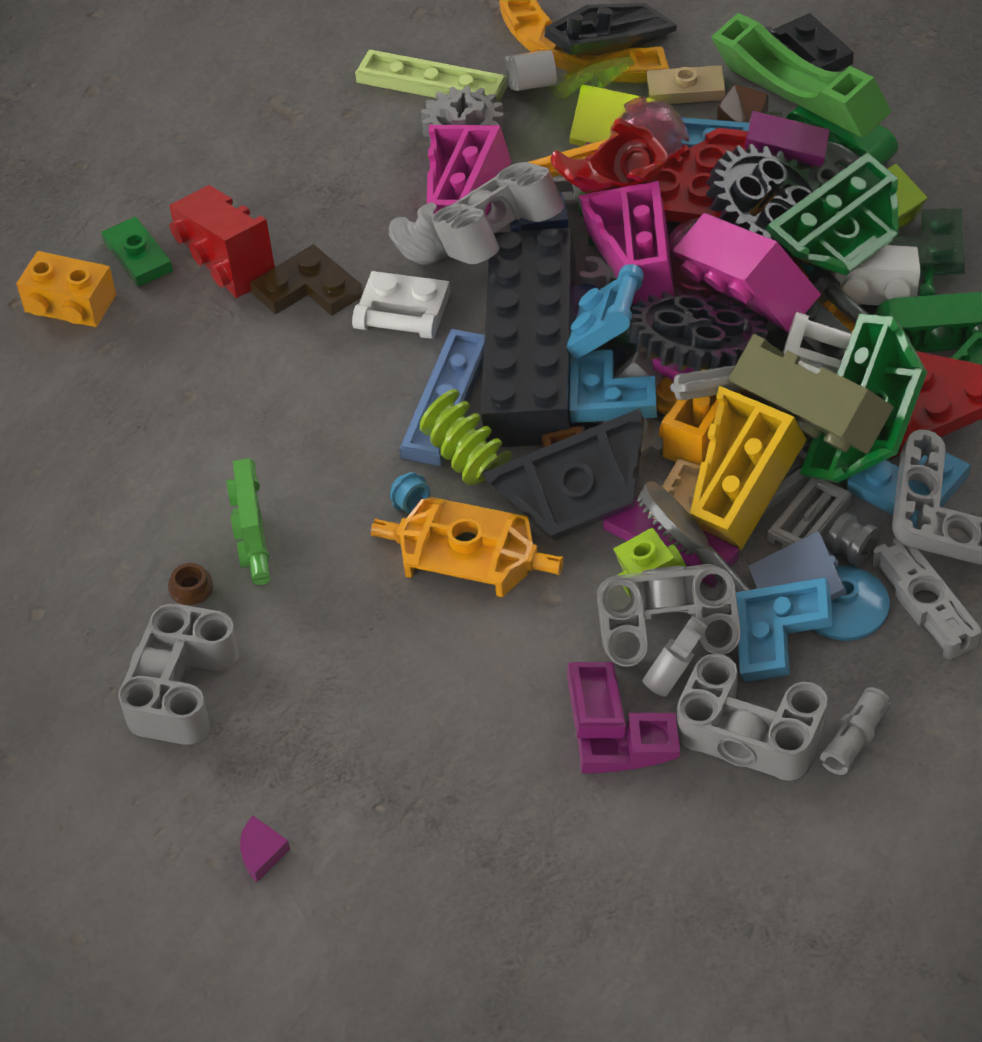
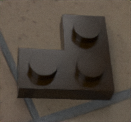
(307, 274)

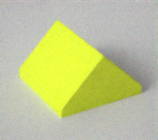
(596, 113)

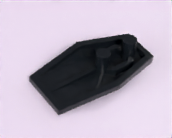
(608, 28)

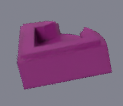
(261, 847)

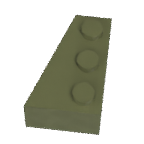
(814, 396)

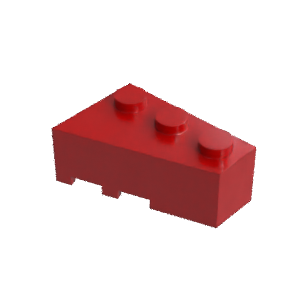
(223, 238)

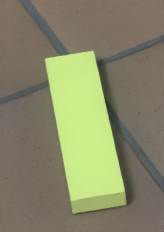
(425, 76)

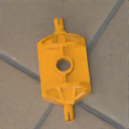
(496, 556)

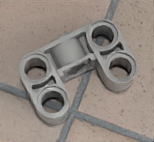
(515, 193)
(665, 592)
(174, 641)
(746, 732)

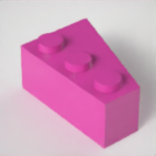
(463, 161)
(632, 229)
(746, 269)

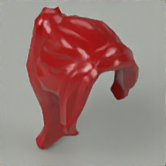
(623, 160)

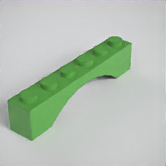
(842, 97)

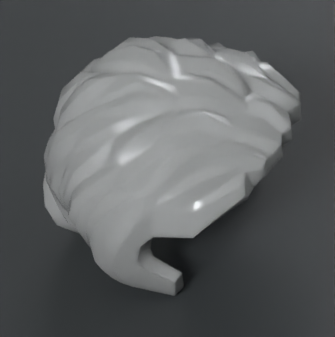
(418, 239)

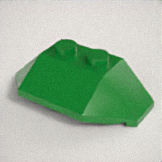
(843, 218)
(888, 366)

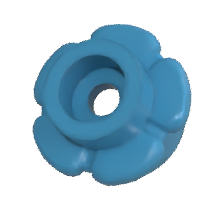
(408, 491)

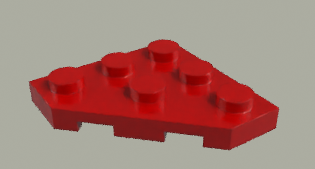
(686, 173)
(948, 396)

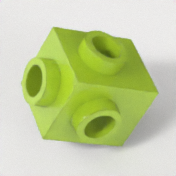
(645, 553)

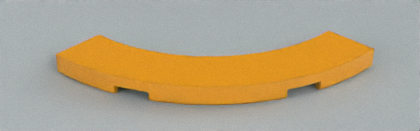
(528, 24)

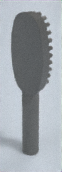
(683, 529)

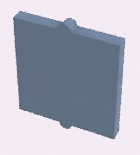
(799, 562)

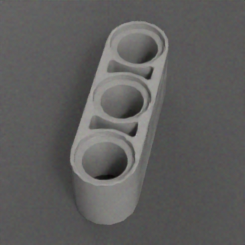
(530, 70)

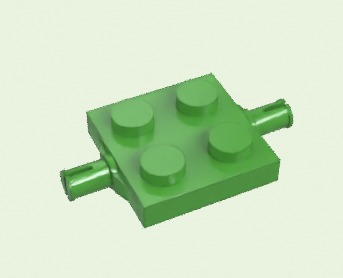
(247, 520)

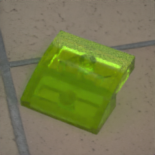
(598, 73)

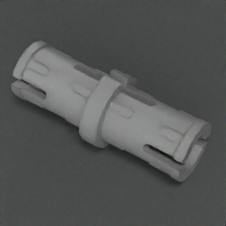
(855, 731)

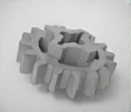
(462, 108)

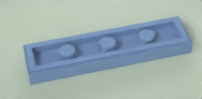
(455, 369)

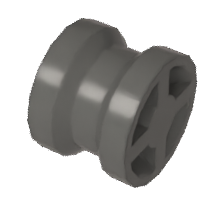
(852, 539)

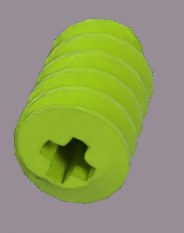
(460, 440)

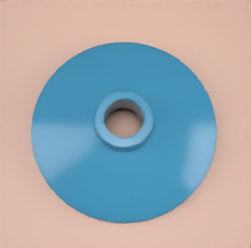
(861, 610)

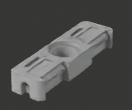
(946, 617)

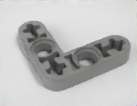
(932, 518)

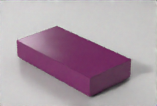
(793, 138)
(595, 700)

